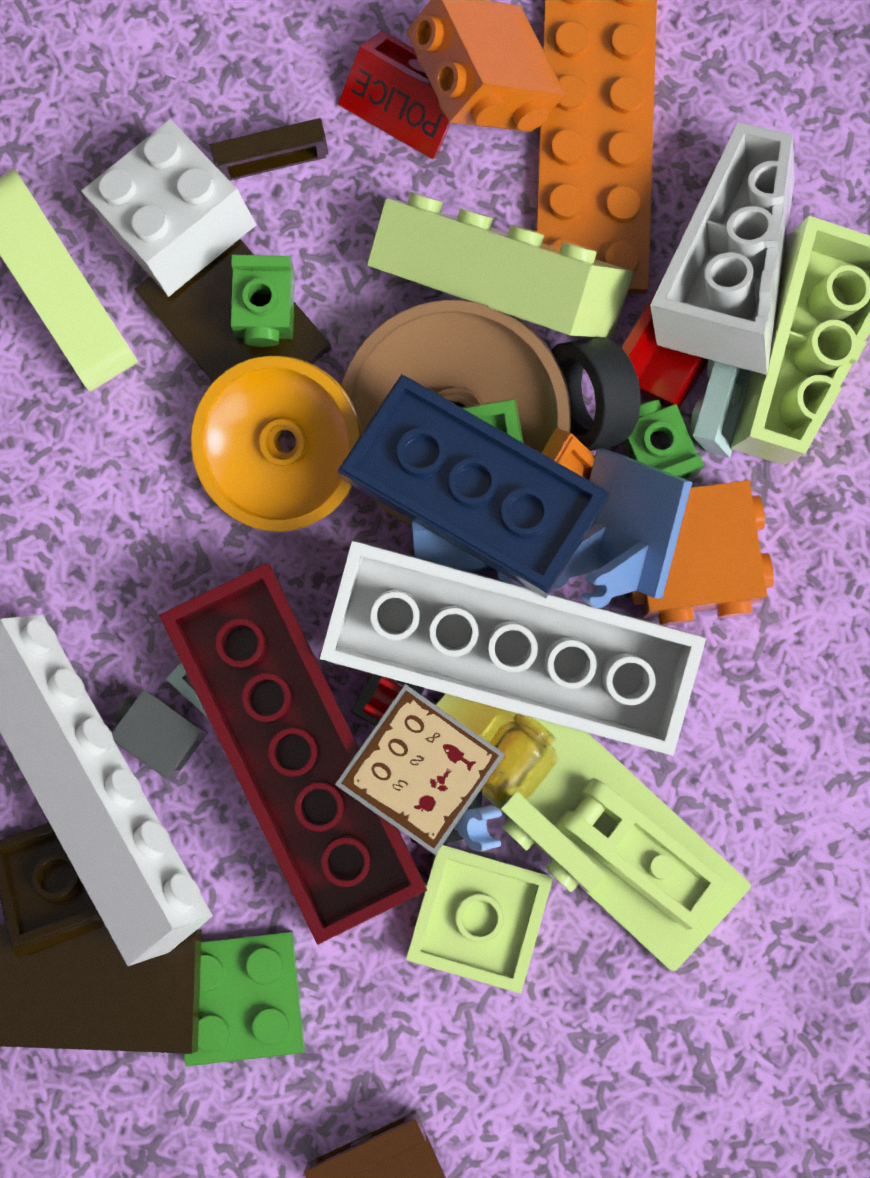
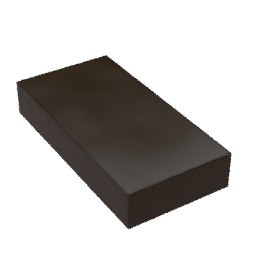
(270, 149)

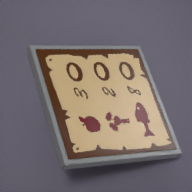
(420, 769)

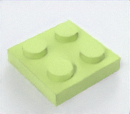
(479, 918)

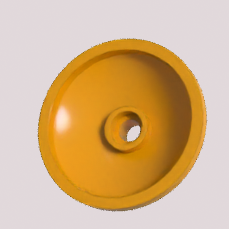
(240, 447)

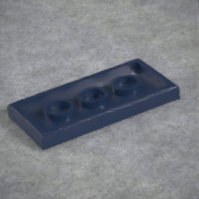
(473, 485)

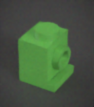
(263, 275)
(680, 457)

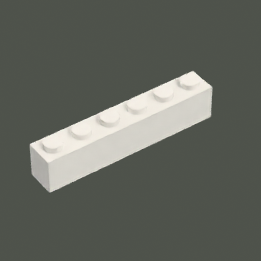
(92, 796)

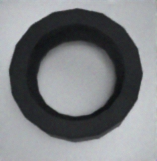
(614, 389)

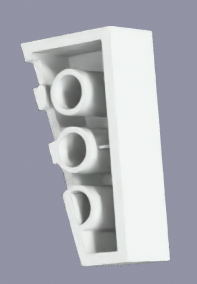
(729, 263)

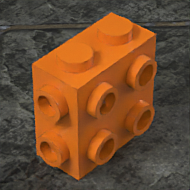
(485, 64)
(715, 558)

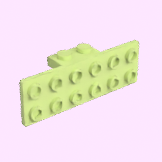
(535, 822)

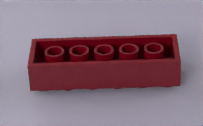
(290, 751)

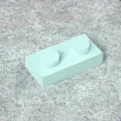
(718, 413)

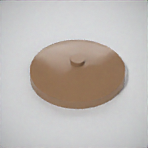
(467, 358)

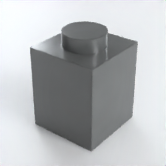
(156, 733)

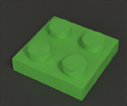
(248, 1000)

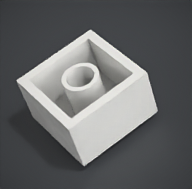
(169, 207)

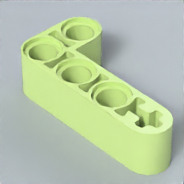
(58, 288)

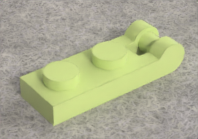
(643, 854)

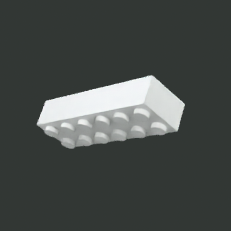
(512, 647)

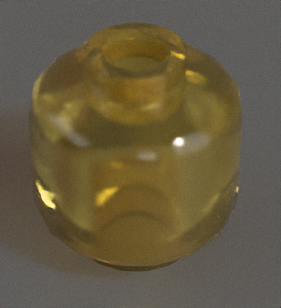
(527, 755)

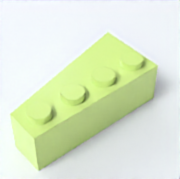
(500, 268)
(814, 342)

